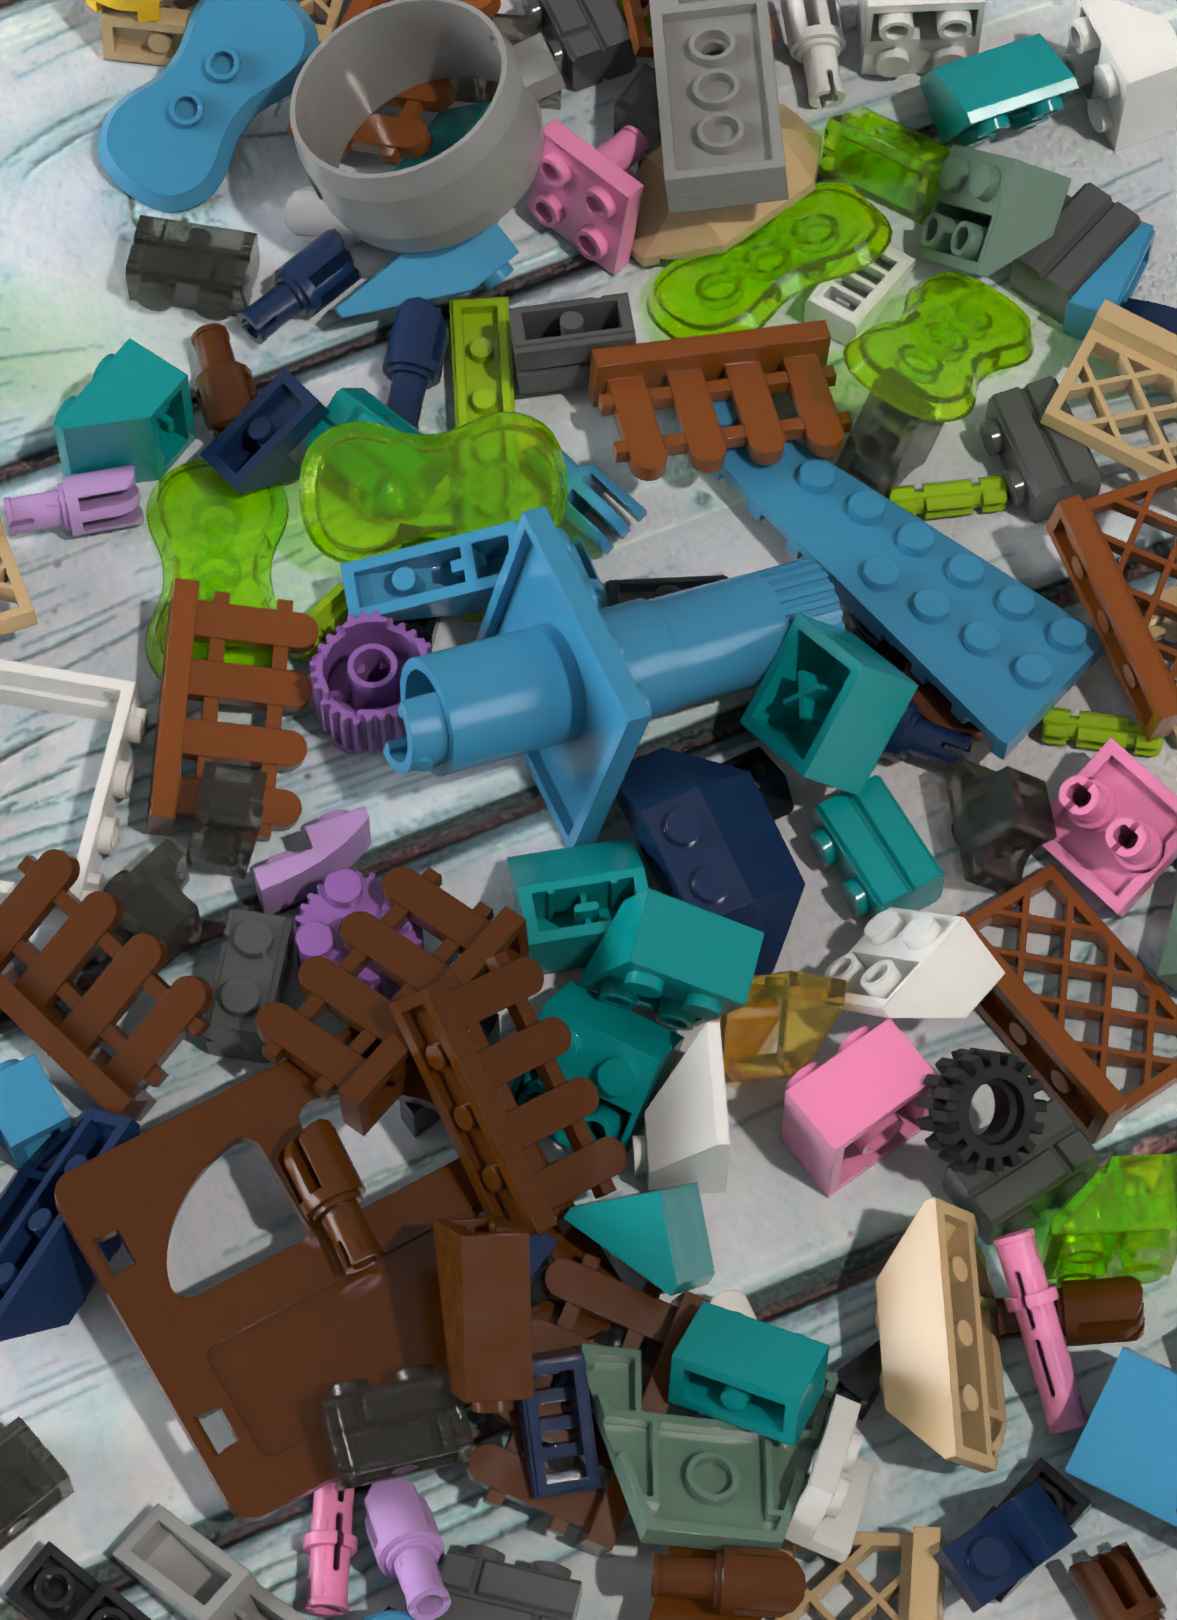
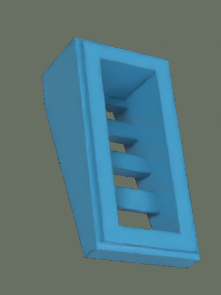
(1112, 281)

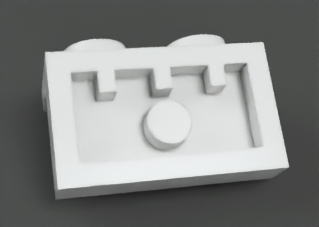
(833, 1486)

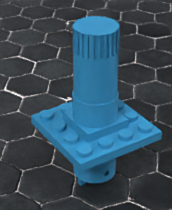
(584, 681)

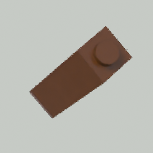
(486, 1310)

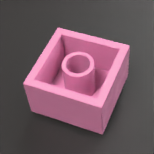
(855, 1105)

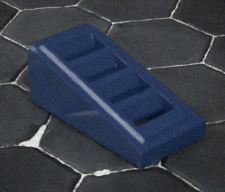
(575, 1390)

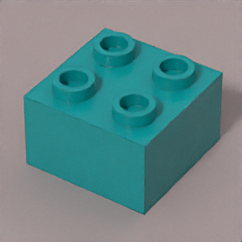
(828, 704)

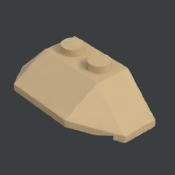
(719, 229)
(942, 1338)

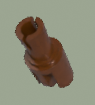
(224, 383)
(330, 1192)
(1090, 1311)
(739, 1580)
(1117, 1586)

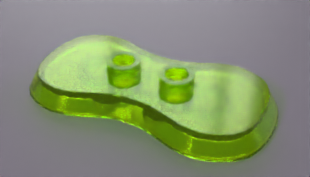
(737, 290)
(941, 347)
(391, 489)
(215, 538)

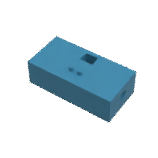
(1133, 1437)

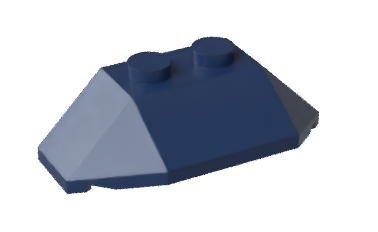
(713, 843)
(40, 1263)

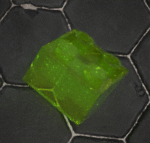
(1118, 1223)

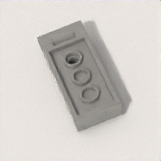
(717, 103)

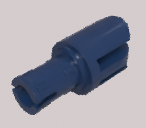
(302, 286)
(414, 356)
(925, 740)

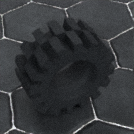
(1012, 1115)

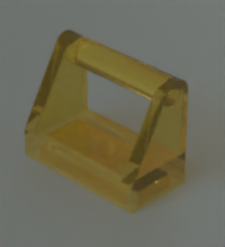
(806, 1013)

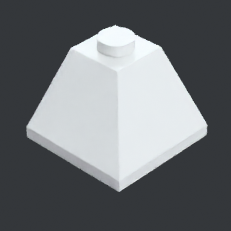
(688, 1122)

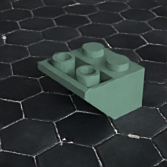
(990, 211)

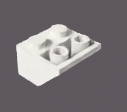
(916, 34)
(1124, 69)
(916, 967)

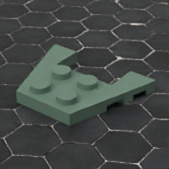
(695, 1476)

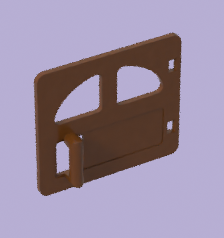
(293, 1323)

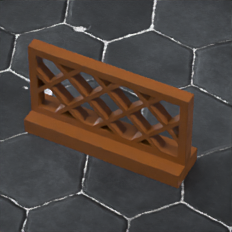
(1113, 604)
(1040, 1038)

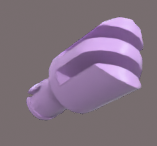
(82, 504)
(407, 1545)

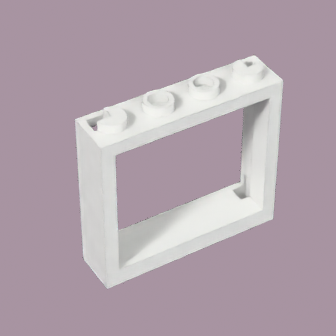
(95, 699)

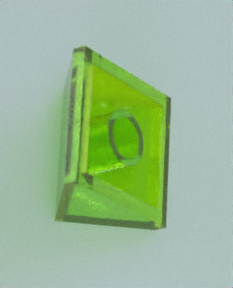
(883, 161)

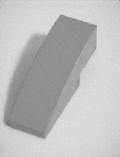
(195, 1574)

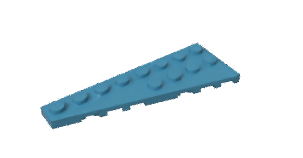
(956, 617)

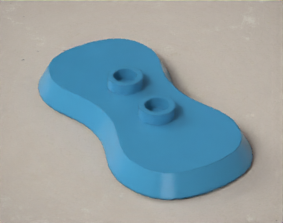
(179, 130)

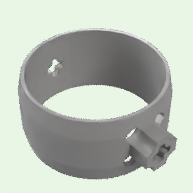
(394, 51)

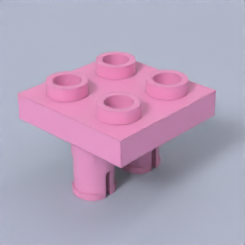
(590, 192)
(1115, 827)

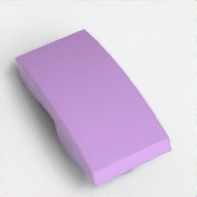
(332, 845)

